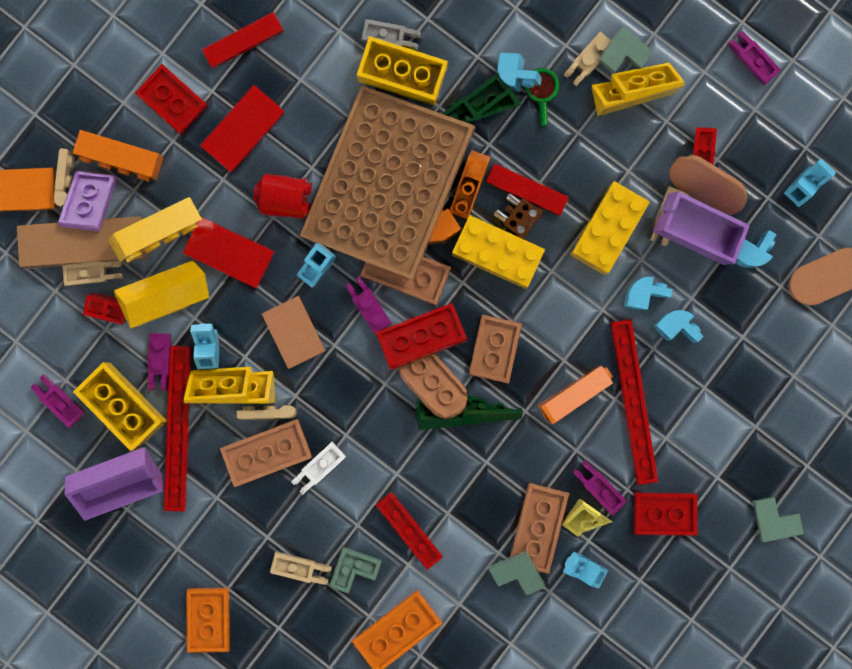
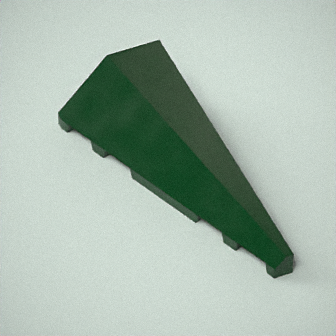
(485, 101)
(475, 412)

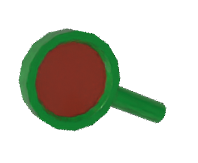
(543, 93)

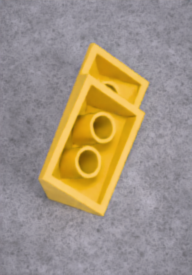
(636, 87)
(162, 294)
(230, 386)

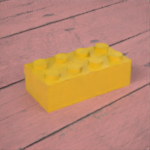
(402, 71)
(609, 228)
(154, 229)
(498, 252)
(120, 406)

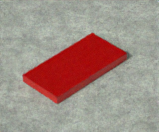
(242, 129)
(229, 252)
(421, 336)

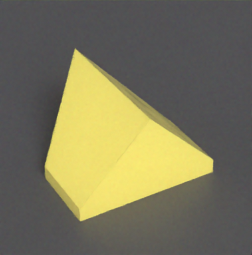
(584, 518)

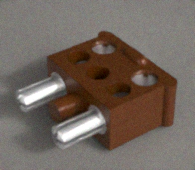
(528, 220)

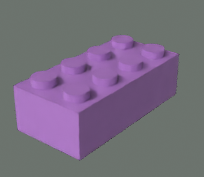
(701, 228)
(113, 484)

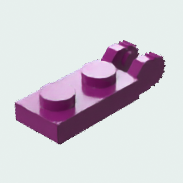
(754, 58)
(369, 307)
(158, 359)
(59, 402)
(601, 489)

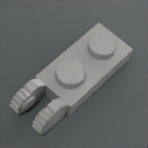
(390, 33)

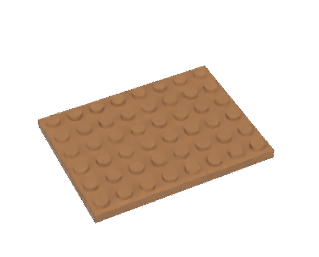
(387, 182)

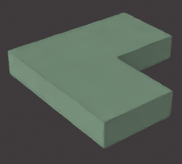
(624, 46)
(773, 526)
(352, 563)
(520, 568)

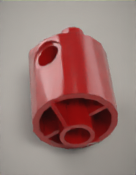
(282, 196)

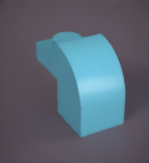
(512, 73)
(809, 182)
(756, 255)
(316, 264)
(640, 291)
(676, 321)
(206, 346)
(585, 570)

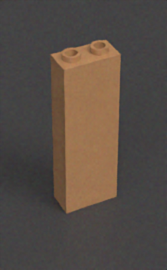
(57, 246)

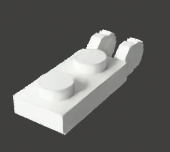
(320, 466)

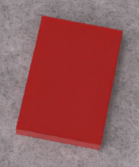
(171, 99)
(665, 513)

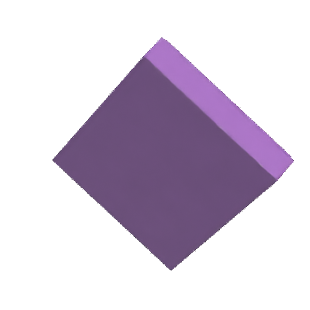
(87, 201)

